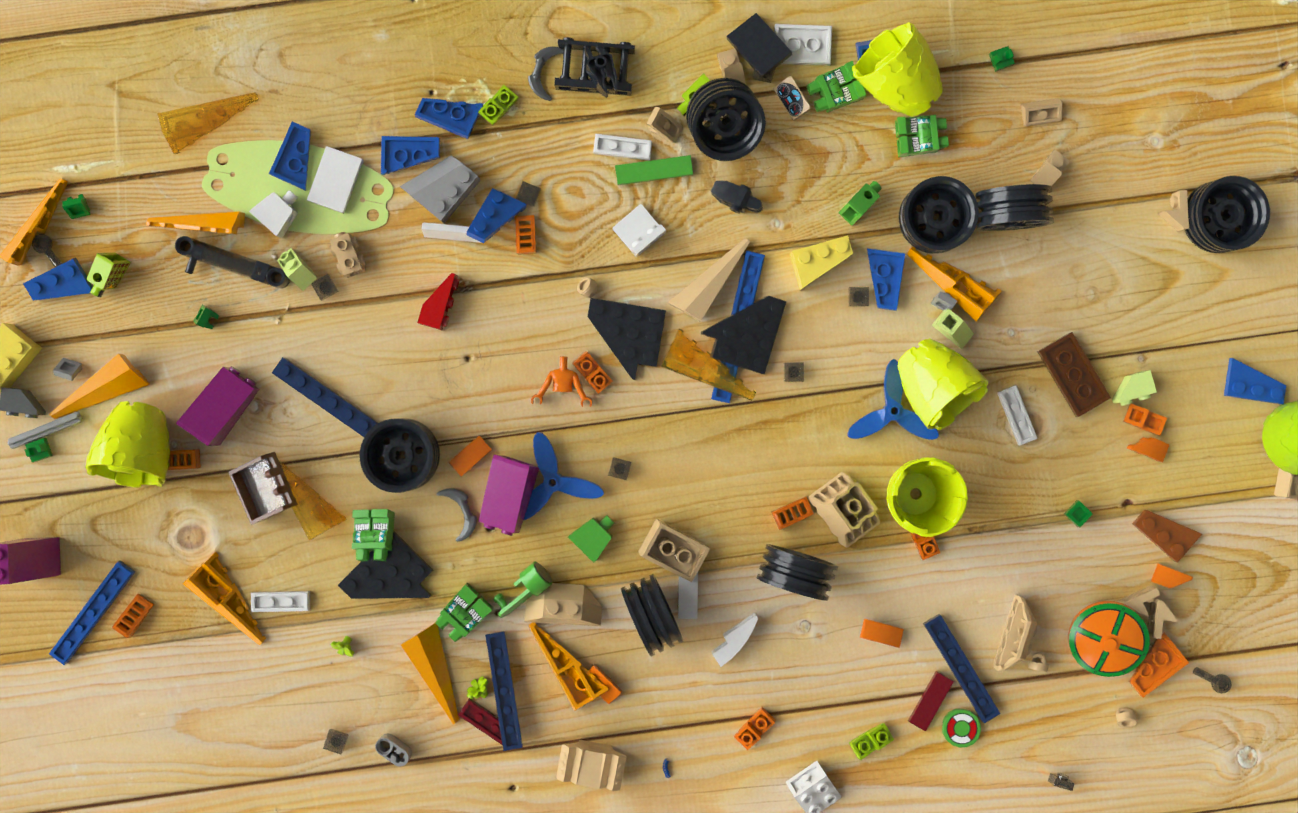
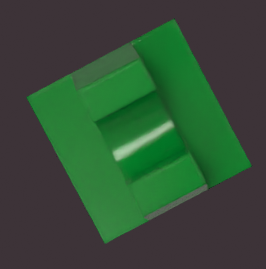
(1002, 58)
(76, 207)
(203, 316)
(38, 450)
(1078, 513)

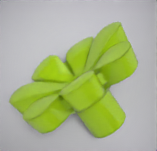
(343, 647)
(478, 688)

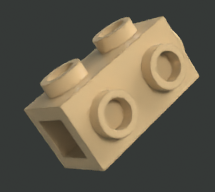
(345, 249)

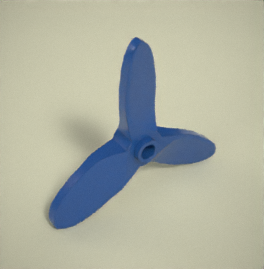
(878, 419)
(548, 465)

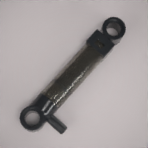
(229, 261)

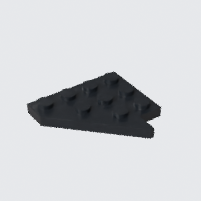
(629, 331)
(748, 335)
(392, 578)

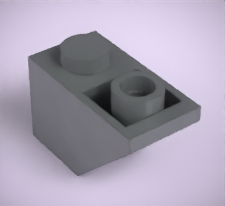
(20, 401)

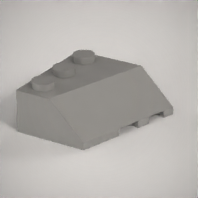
(442, 187)

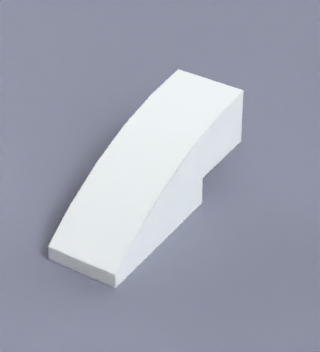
(735, 640)

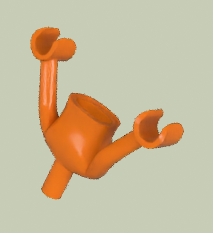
(562, 382)

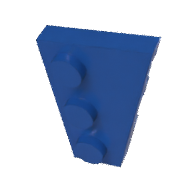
(450, 116)
(405, 152)
(293, 157)
(493, 214)
(886, 277)
(60, 281)
(1252, 385)

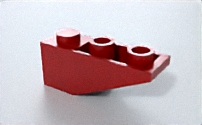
(436, 307)

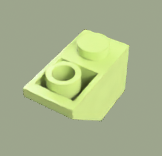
(296, 269)
(953, 328)
(1135, 386)

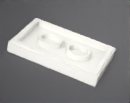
(807, 42)
(335, 179)

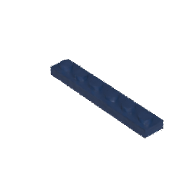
(323, 397)
(961, 668)
(504, 691)

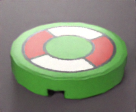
(961, 727)

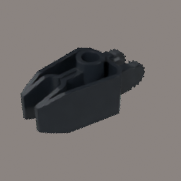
(601, 70)
(736, 197)

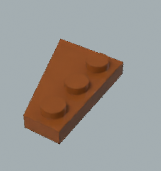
(1166, 534)

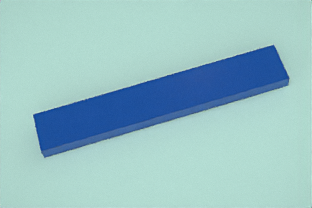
(92, 612)

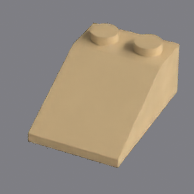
(673, 550)

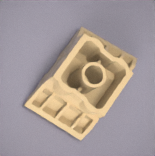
(845, 509)
(591, 765)

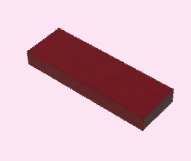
(930, 701)
(481, 719)

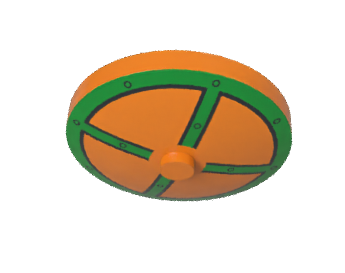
(1108, 638)

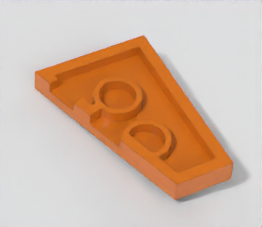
(1159, 665)

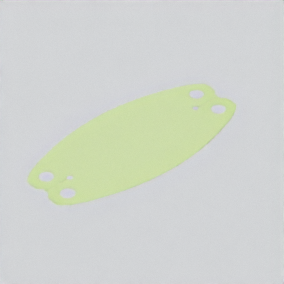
(252, 183)

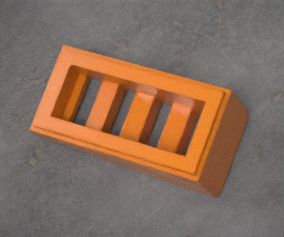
(525, 250)
(194, 456)
(777, 518)
(122, 629)

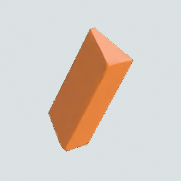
(613, 692)

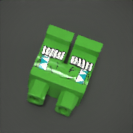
(836, 89)
(920, 135)
(373, 533)
(461, 618)

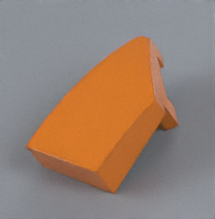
(1151, 448)
(1169, 577)

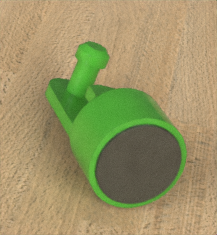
(536, 581)

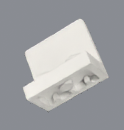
(639, 230)
(813, 789)

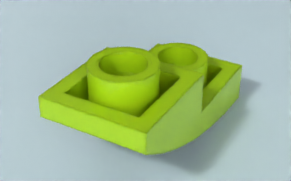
(498, 106)
(871, 740)

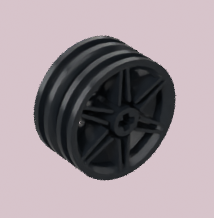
(751, 127)
(1014, 207)
(965, 212)
(1227, 214)
(374, 447)
(797, 572)
(651, 615)

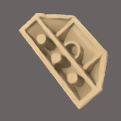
(564, 605)
(1016, 636)

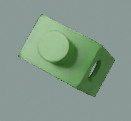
(860, 202)
(593, 537)

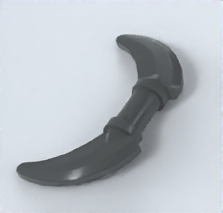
(534, 79)
(470, 519)

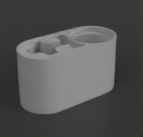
(400, 747)

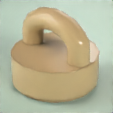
(587, 287)
(1037, 665)
(1126, 718)

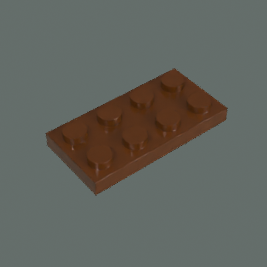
(1074, 374)

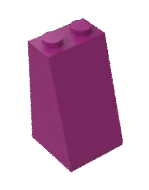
(219, 406)
(507, 494)
(29, 559)

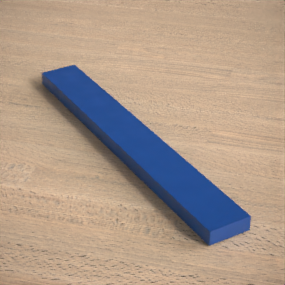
(744, 297)

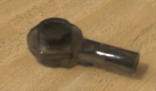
(43, 244)
(1219, 683)

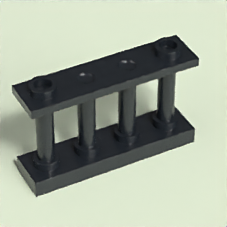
(584, 83)

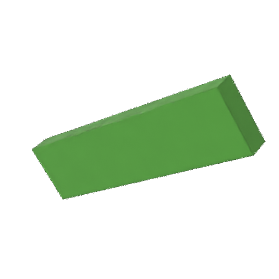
(654, 170)

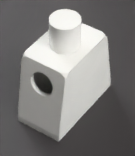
(276, 212)

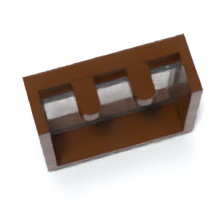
(262, 488)

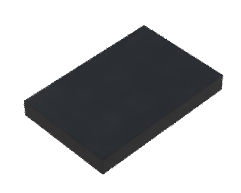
(759, 45)

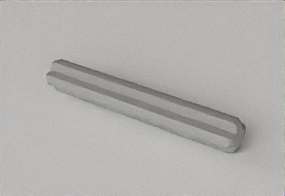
(45, 430)

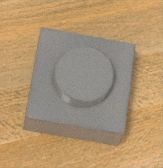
(943, 301)
(67, 369)

